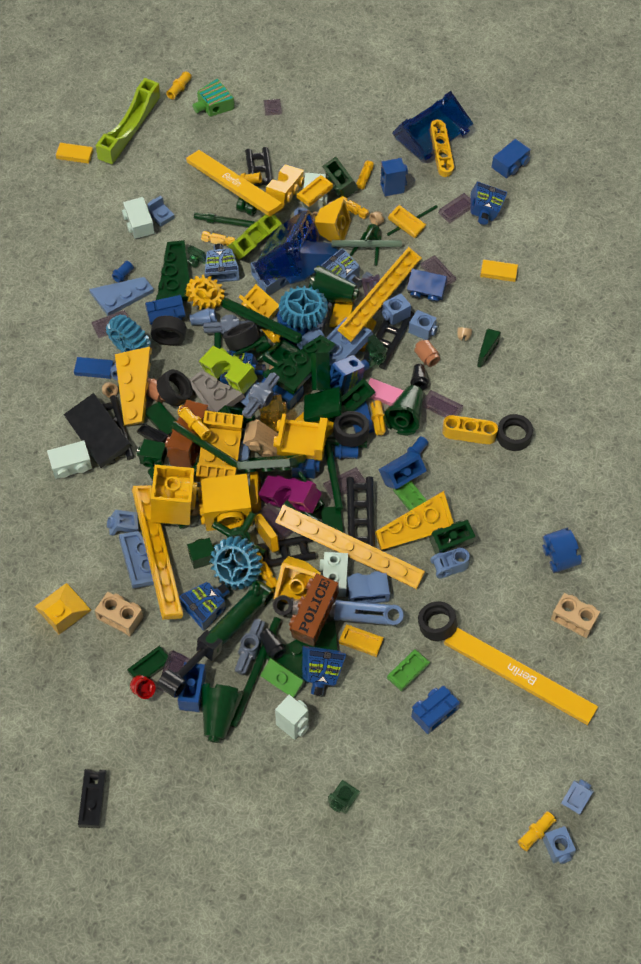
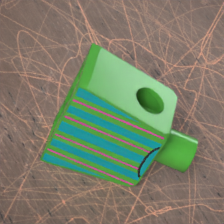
(214, 99)

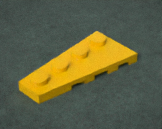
(133, 383)
(416, 523)

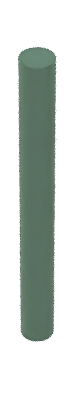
(369, 243)

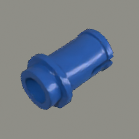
(120, 273)
(419, 445)
(346, 452)

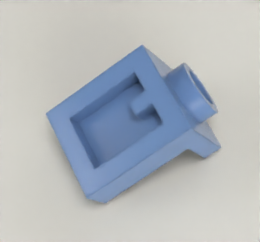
(159, 211)
(122, 521)
(577, 796)

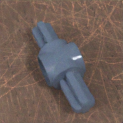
(227, 322)
(260, 395)
(246, 654)

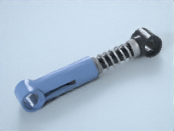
(347, 611)

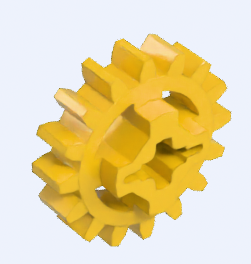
(204, 292)

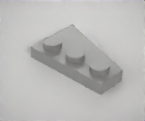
(214, 392)

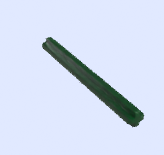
(262, 320)

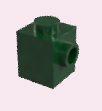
(152, 453)
(200, 552)

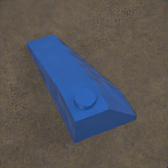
(312, 255)

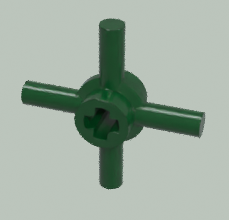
(243, 530)

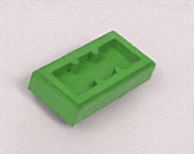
(409, 495)
(408, 670)
(282, 678)

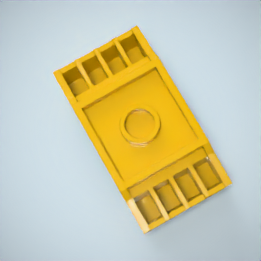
(225, 436)

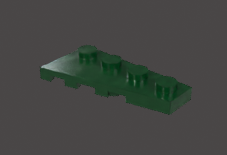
(174, 272)
(298, 367)

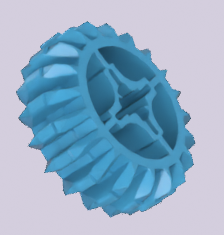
(292, 307)
(126, 334)
(229, 570)

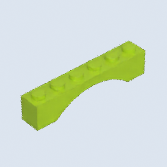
(114, 142)

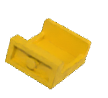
(301, 438)

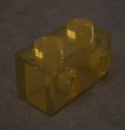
(273, 412)

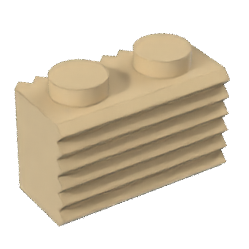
(260, 438)

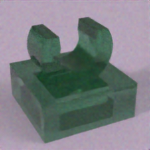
(196, 256)

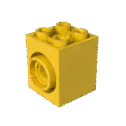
(173, 495)
(224, 500)

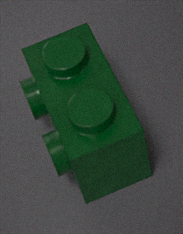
(340, 178)
(452, 537)

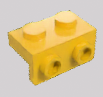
(260, 302)

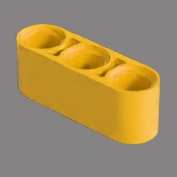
(461, 432)

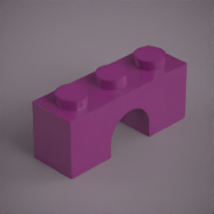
(301, 494)

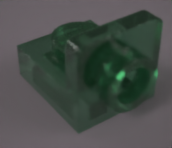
(376, 350)
(343, 797)

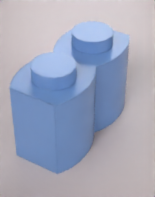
(368, 588)

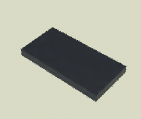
(98, 430)

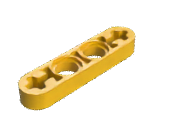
(441, 148)

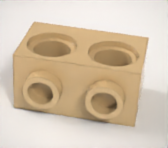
(116, 617)
(572, 619)

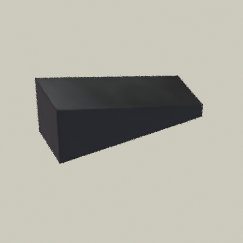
(152, 434)

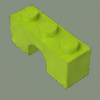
(253, 235)
(239, 375)

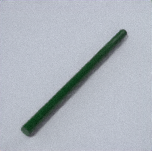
(419, 216)

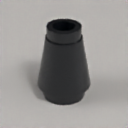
(419, 377)
(273, 645)

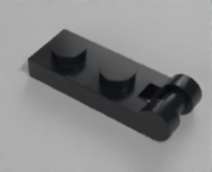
(92, 799)

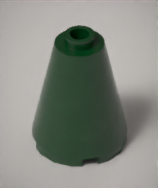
(333, 286)
(405, 411)
(219, 709)

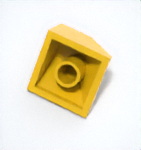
(333, 220)
(294, 578)
(62, 608)

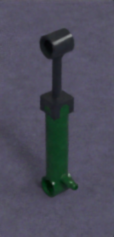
(212, 641)

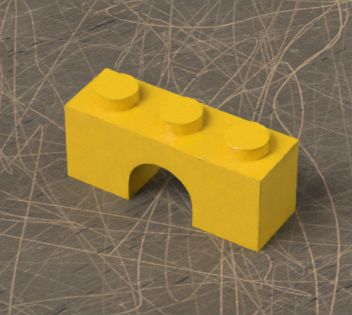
(288, 183)

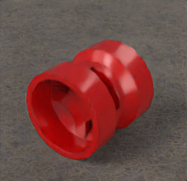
(145, 690)

